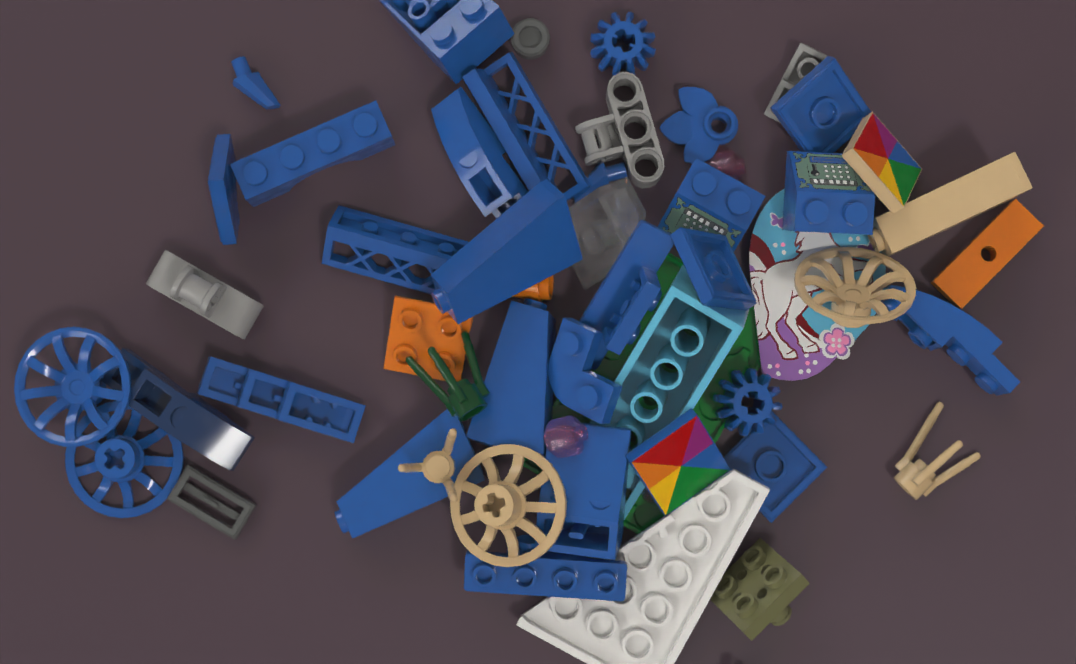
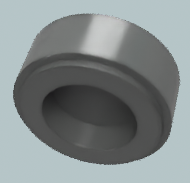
(530, 38)

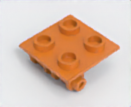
(417, 327)

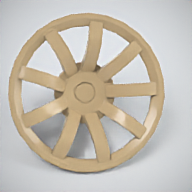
(850, 297)
(504, 505)

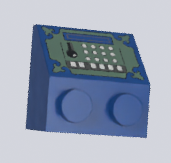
(825, 195)
(712, 204)

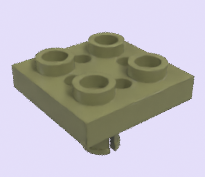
(758, 589)

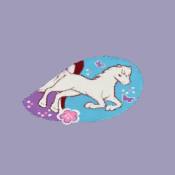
(790, 334)

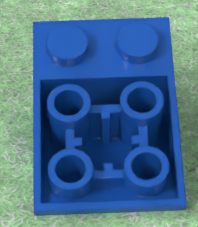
(453, 32)
(594, 494)

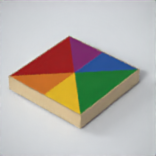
(882, 163)

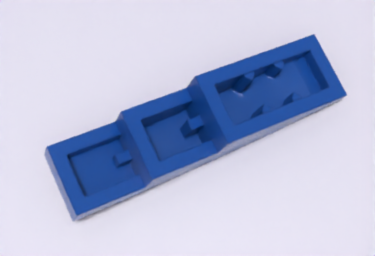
(281, 399)

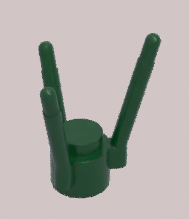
(465, 398)

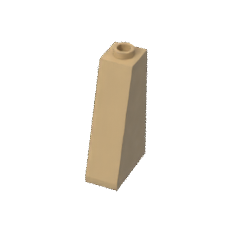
(950, 205)

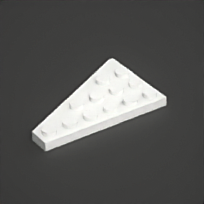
(668, 581)

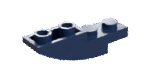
(181, 413)

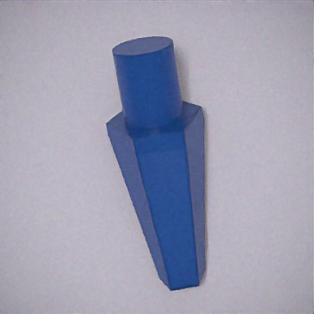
(253, 84)
(602, 176)

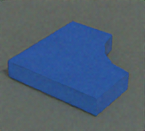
(223, 189)

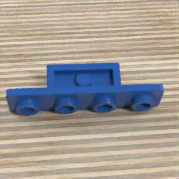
(628, 290)
(549, 575)

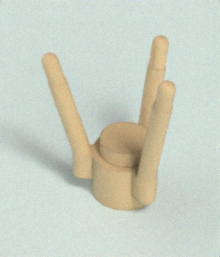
(438, 466)
(918, 477)

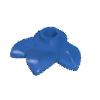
(693, 124)

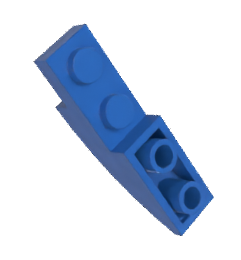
(476, 154)
(968, 341)

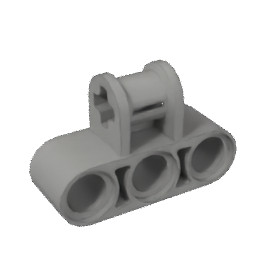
(612, 137)
(204, 294)

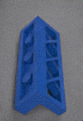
(511, 133)
(399, 241)

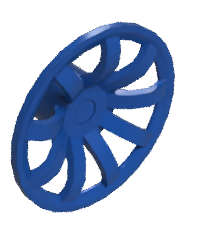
(75, 387)
(120, 461)

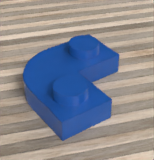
(572, 375)

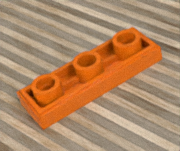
(1002, 239)

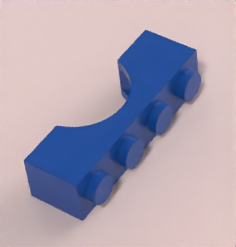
(296, 158)

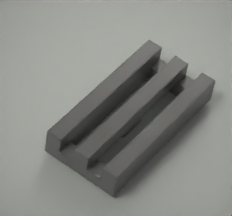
(240, 518)

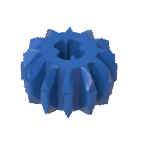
(631, 35)
(747, 417)

